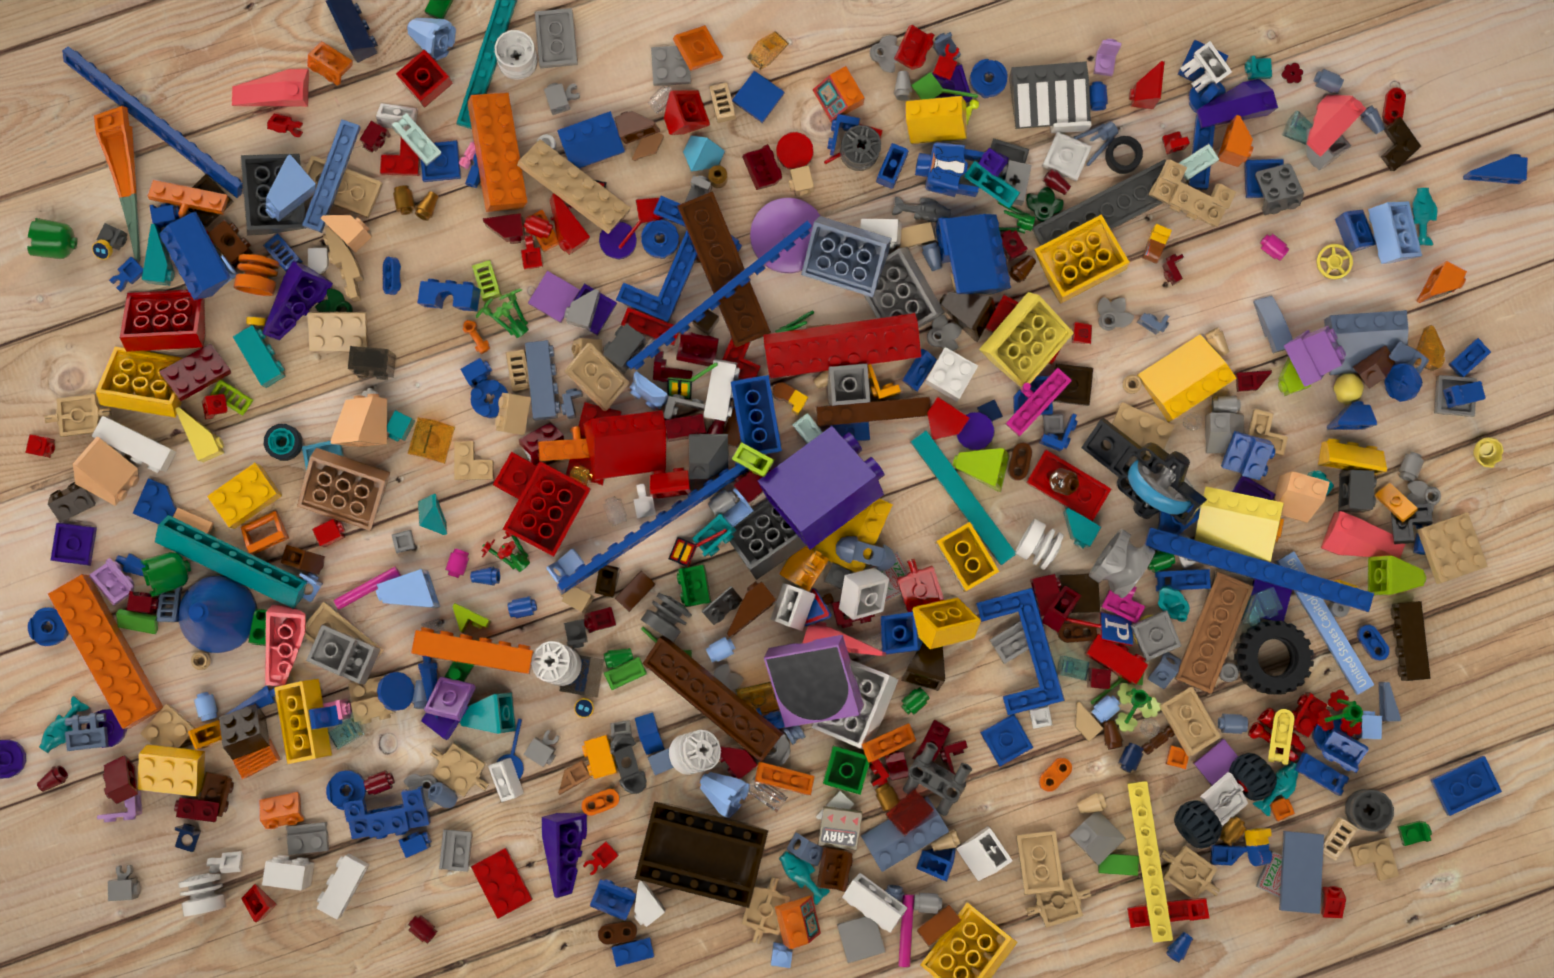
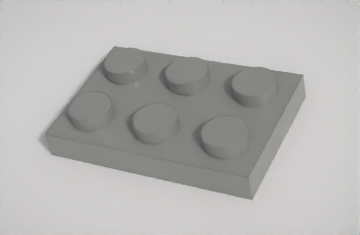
(556, 38)

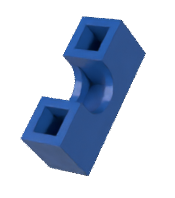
(433, 294)

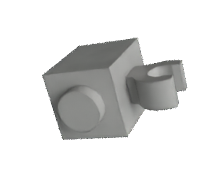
(559, 98)
(540, 751)
(123, 887)

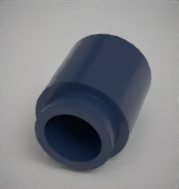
(1131, 757)

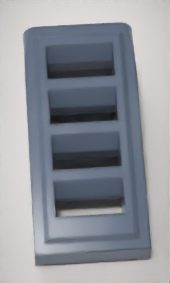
(162, 603)
(1387, 703)

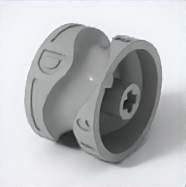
(1121, 564)

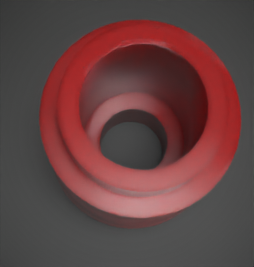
(538, 227)

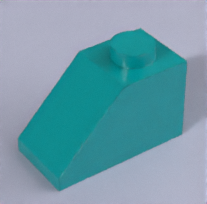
(1080, 528)

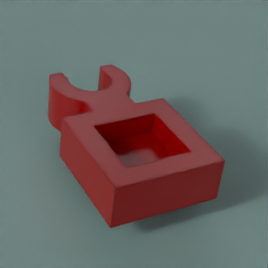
(946, 65)
(603, 856)

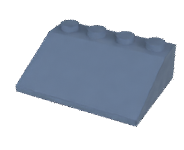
(846, 256)
(1365, 334)

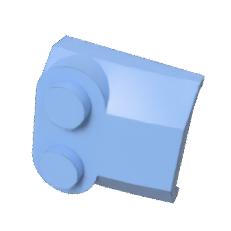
(648, 391)

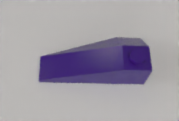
(1247, 100)
(295, 299)
(562, 843)

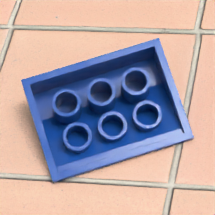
(976, 254)

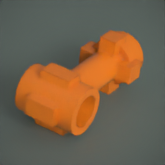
(471, 328)

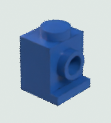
(164, 214)
(476, 371)
(415, 843)

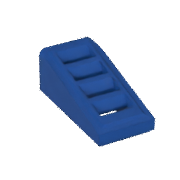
(287, 248)

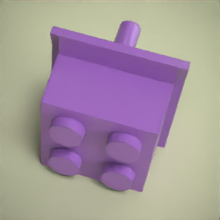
(1315, 354)

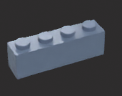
(542, 380)

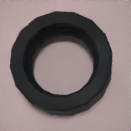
(1134, 144)

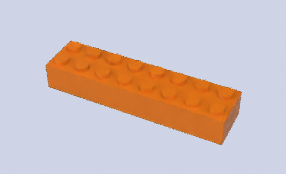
(105, 651)

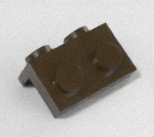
(70, 502)

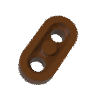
(1020, 462)
(1076, 633)
(617, 934)

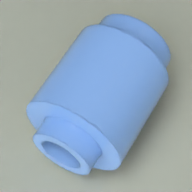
(720, 649)
(206, 706)
(1106, 708)

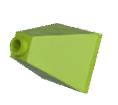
(984, 466)
(1392, 575)

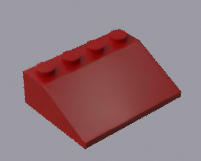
(162, 321)
(626, 444)
(546, 509)

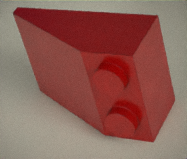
(670, 484)

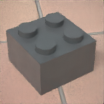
(624, 347)
(1356, 491)

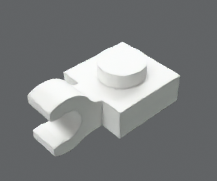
(644, 505)
(228, 863)

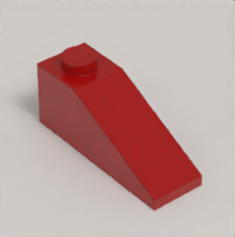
(568, 229)

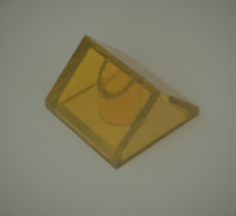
(431, 440)
(759, 696)

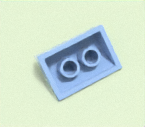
(1394, 232)

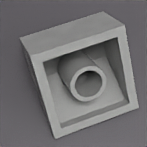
(848, 384)

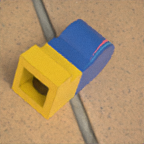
(1258, 846)

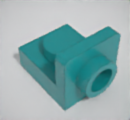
(1258, 68)

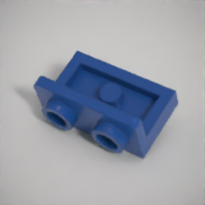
(1343, 750)
(613, 899)

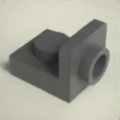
(116, 237)
(576, 633)

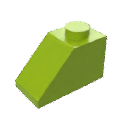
(1289, 379)

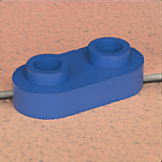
(391, 275)
(1373, 641)

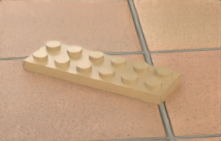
(573, 186)

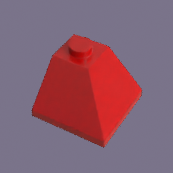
(1148, 89)
(685, 112)

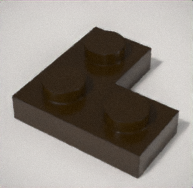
(1404, 144)

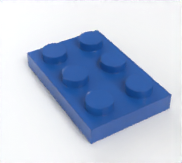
(1466, 785)

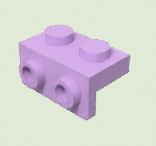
(112, 581)

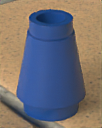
(486, 576)
(1179, 948)

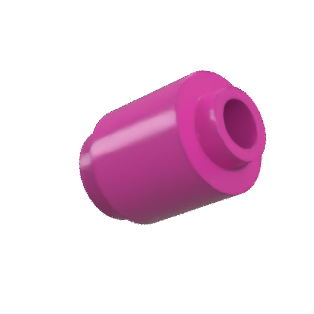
(1274, 246)
(457, 563)

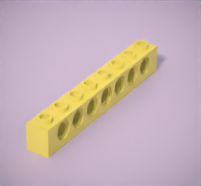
(1150, 861)

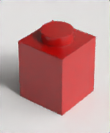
(329, 532)

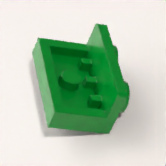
(694, 586)

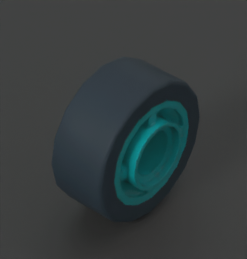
(292, 447)

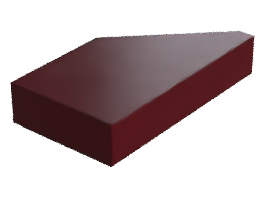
(1251, 380)

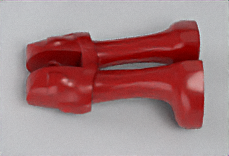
(1267, 719)

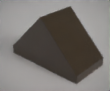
(607, 580)

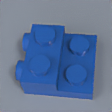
(1248, 455)

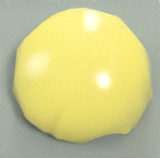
(1348, 388)
(1488, 452)

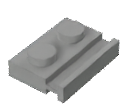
(1010, 642)
(307, 838)
(455, 850)

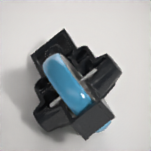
(1153, 480)

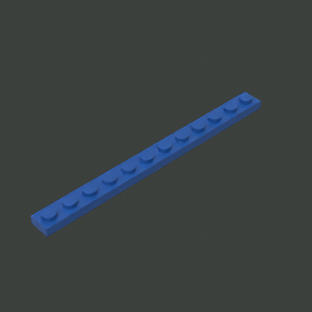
(153, 122)
(713, 301)
(647, 529)
(1259, 569)

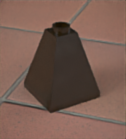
(969, 311)
(926, 668)

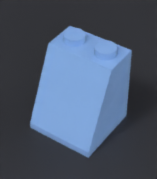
(289, 189)
(409, 590)

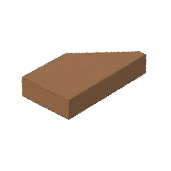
(648, 146)
(573, 776)

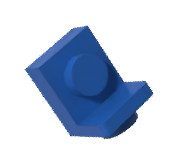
(324, 717)
(774, 718)

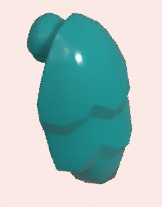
(1174, 603)

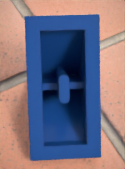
(649, 733)

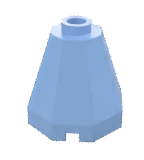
(432, 35)
(724, 792)

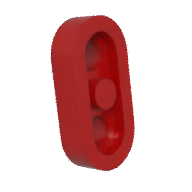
(1392, 104)

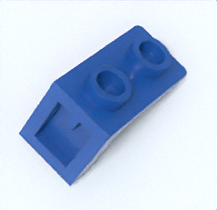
(844, 122)
(1464, 394)
(1051, 440)

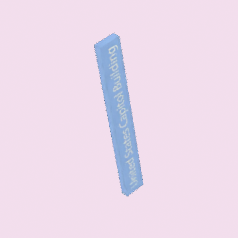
(1331, 632)

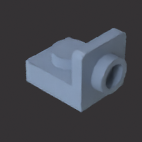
(941, 42)
(1150, 323)

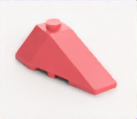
(279, 89)
(1332, 119)
(1358, 538)
(283, 640)
(853, 645)

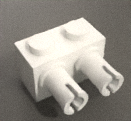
(1213, 64)

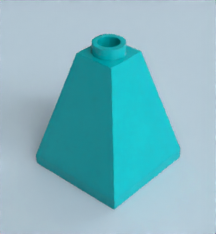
(491, 714)

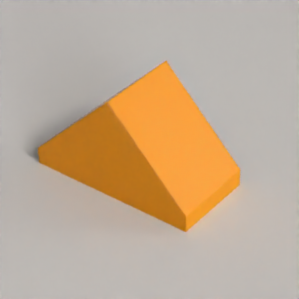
(206, 735)

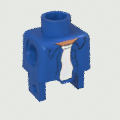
(945, 168)

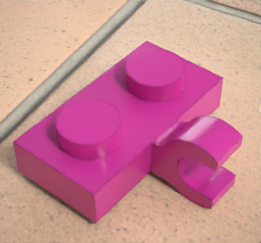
(1123, 606)

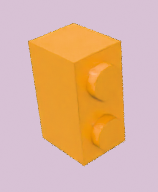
(599, 757)

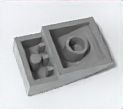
(343, 655)

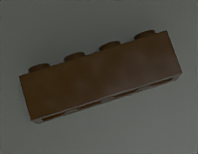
(1411, 641)

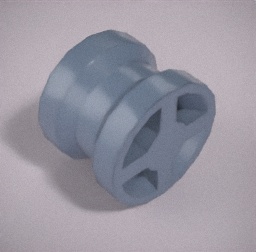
(794, 733)

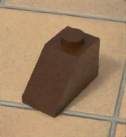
(634, 126)
(1374, 367)
(302, 559)

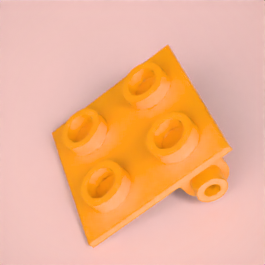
(804, 567)

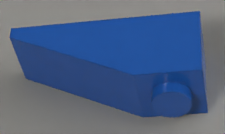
(1506, 170)

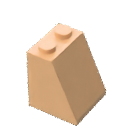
(362, 422)
(105, 472)
(1300, 495)

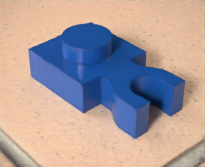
(129, 271)

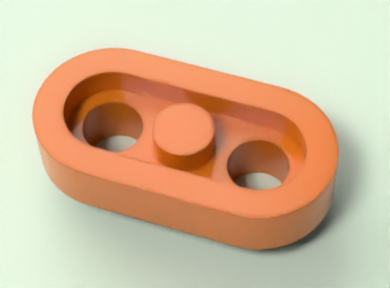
(1055, 774)
(600, 801)

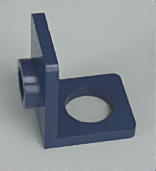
(190, 830)

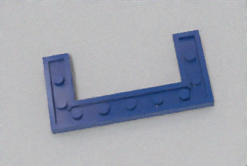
(664, 305)
(1050, 687)

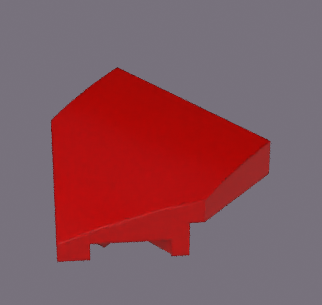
(945, 420)

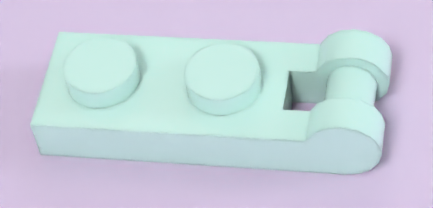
(416, 139)

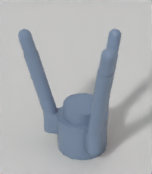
(1105, 132)

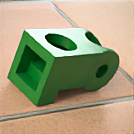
(258, 628)

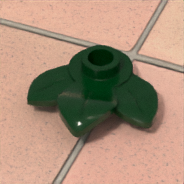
(1044, 201)
(334, 303)

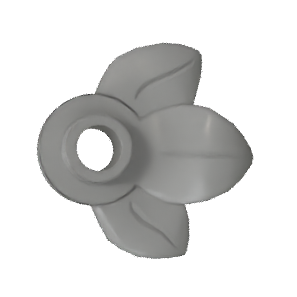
(889, 49)
(1115, 312)
(946, 331)
(1419, 494)
(729, 679)
(414, 781)

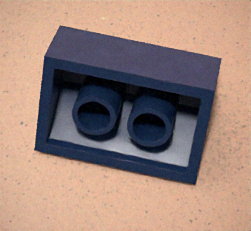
(353, 28)

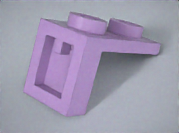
(1106, 57)
(134, 808)

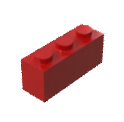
(1117, 659)

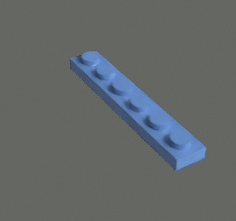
(331, 175)

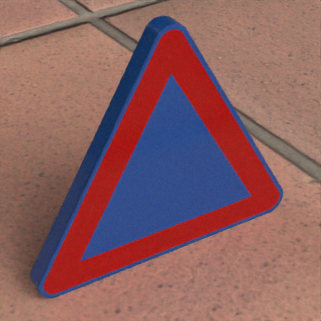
(818, 610)

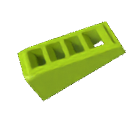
(491, 294)
(219, 386)

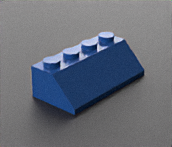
(195, 256)
(756, 414)

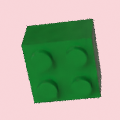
(846, 770)

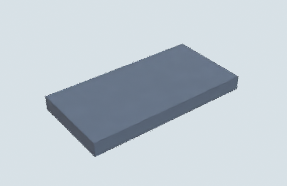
(1301, 872)

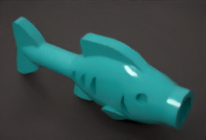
(1424, 210)
(55, 733)
(1285, 786)
(799, 872)

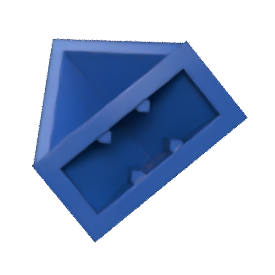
(937, 862)

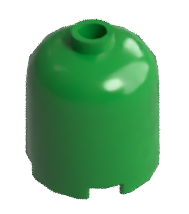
(51, 239)
(165, 572)

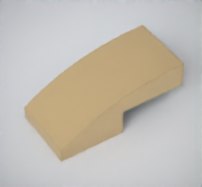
(917, 235)

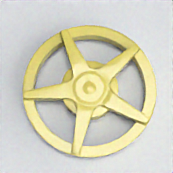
(1334, 261)

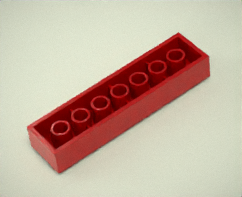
(842, 345)

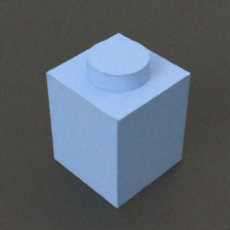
(1371, 726)

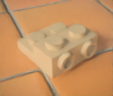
(365, 702)

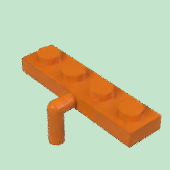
(187, 197)
(564, 449)

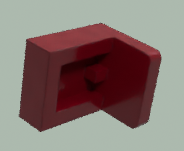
(1171, 271)
(897, 765)

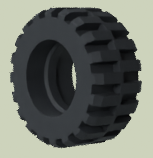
(1298, 650)

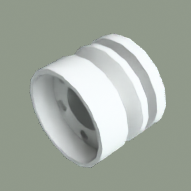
(513, 45)
(1039, 544)
(563, 670)
(694, 752)
(202, 894)

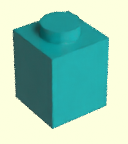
(399, 426)

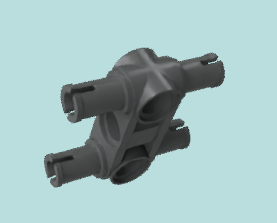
(937, 779)

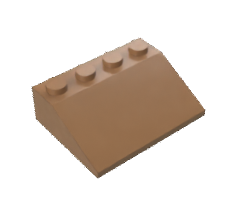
(343, 489)

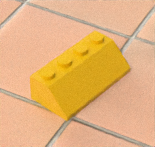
(293, 706)

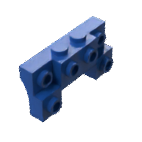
(387, 820)

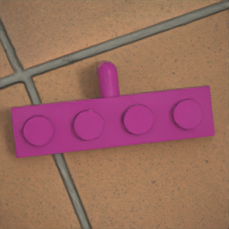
(1037, 401)

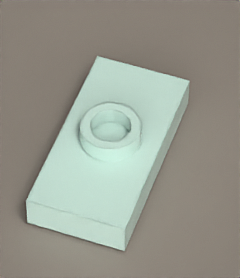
(1199, 161)
(807, 428)

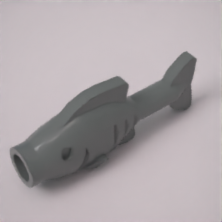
(927, 209)

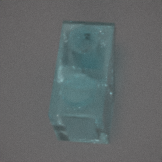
(1260, 605)

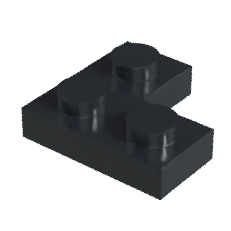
(1403, 532)

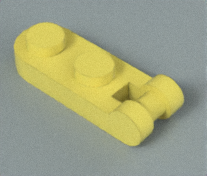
(1281, 736)

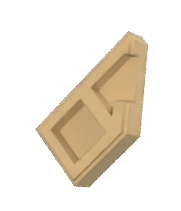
(1086, 723)

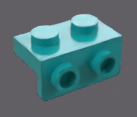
(715, 526)

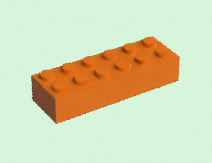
(497, 152)
(473, 652)

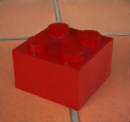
(424, 78)

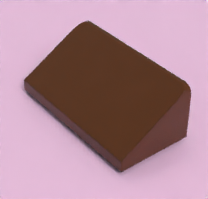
(733, 430)
(635, 591)

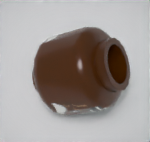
(1064, 481)

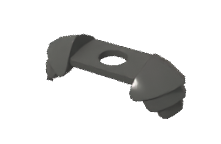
(631, 778)

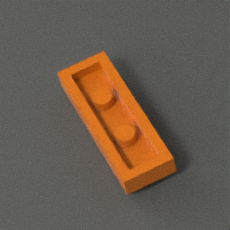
(888, 742)
(784, 778)

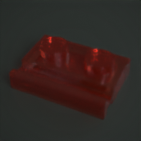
(909, 812)

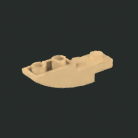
(343, 257)

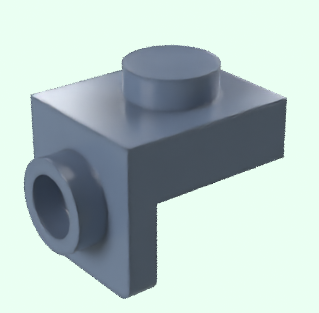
(568, 407)

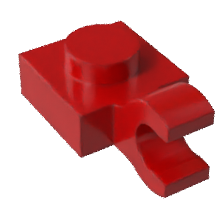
(283, 123)
(531, 256)

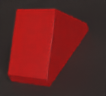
(258, 903)

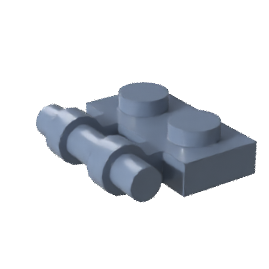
(87, 738)

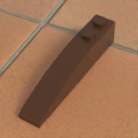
(872, 411)

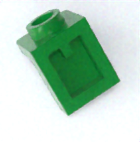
(1414, 832)

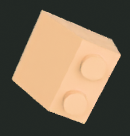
(350, 230)

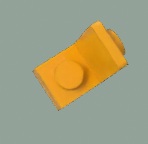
(888, 390)

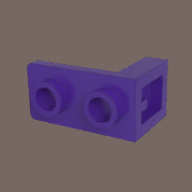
(993, 161)

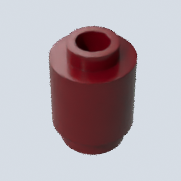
(379, 782)
(422, 929)

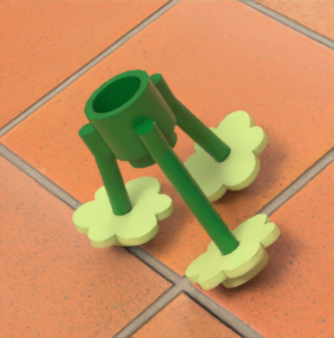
(1139, 699)

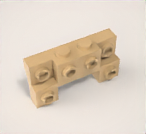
(1189, 200)

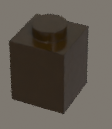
(708, 323)

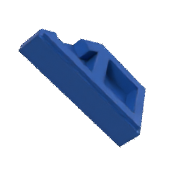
(1226, 854)

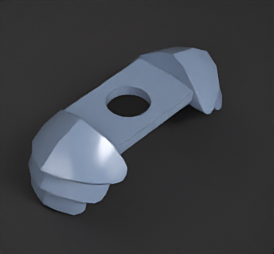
(850, 549)

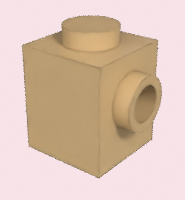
(801, 181)

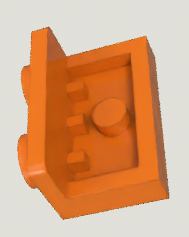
(280, 810)

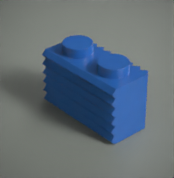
(892, 166)

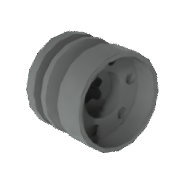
(858, 158)
(666, 616)
(1380, 811)

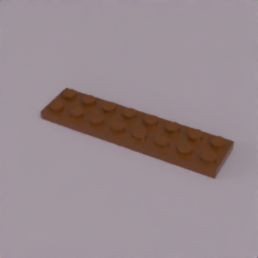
(721, 265)
(712, 698)

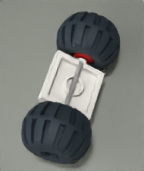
(1203, 821)

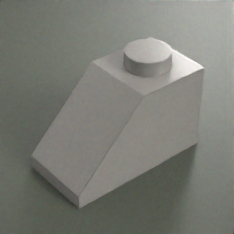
(583, 310)

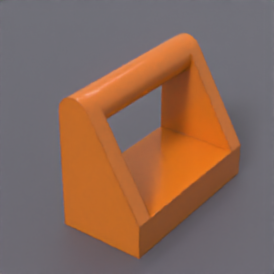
(265, 543)

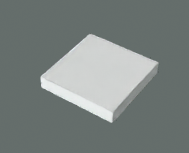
(1067, 156)

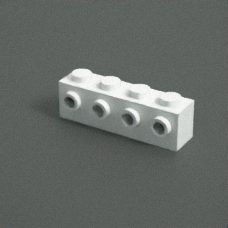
(134, 444)

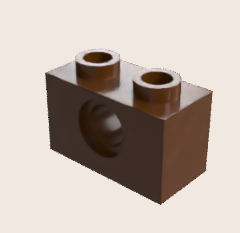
(222, 234)

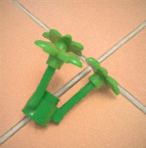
(518, 327)

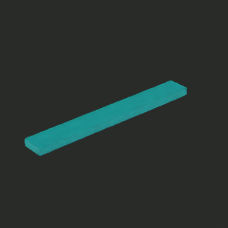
(486, 58)
(963, 497)

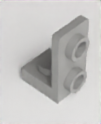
(671, 409)

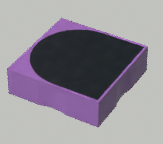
(813, 681)

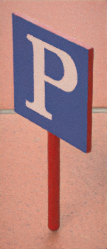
(1113, 628)

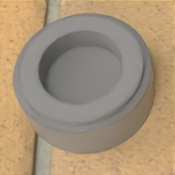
(1229, 672)

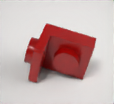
(1174, 142)
(214, 405)
(40, 446)
(877, 767)
(1333, 902)

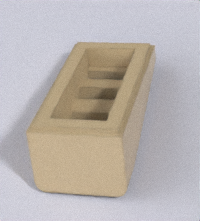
(727, 116)
(513, 354)
(1343, 842)

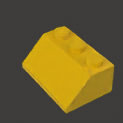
(936, 120)
(1351, 457)
(945, 623)

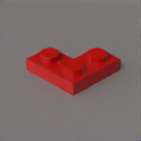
(404, 164)
(747, 368)

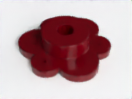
(1295, 69)

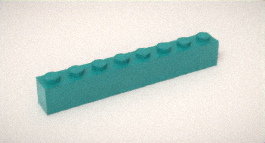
(230, 561)

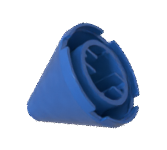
(217, 614)

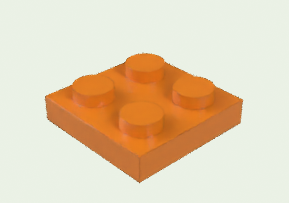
(697, 47)

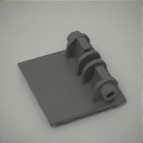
(722, 605)

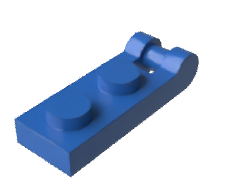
(1184, 579)
(1321, 774)

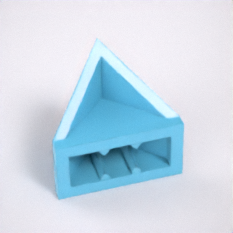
(702, 153)

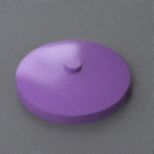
(774, 224)

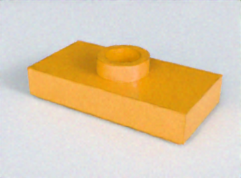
(1396, 502)

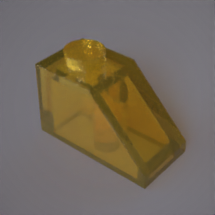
(767, 50)
(1432, 348)

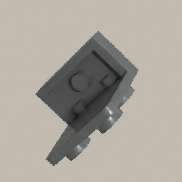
(1279, 189)

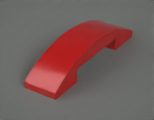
(1178, 911)

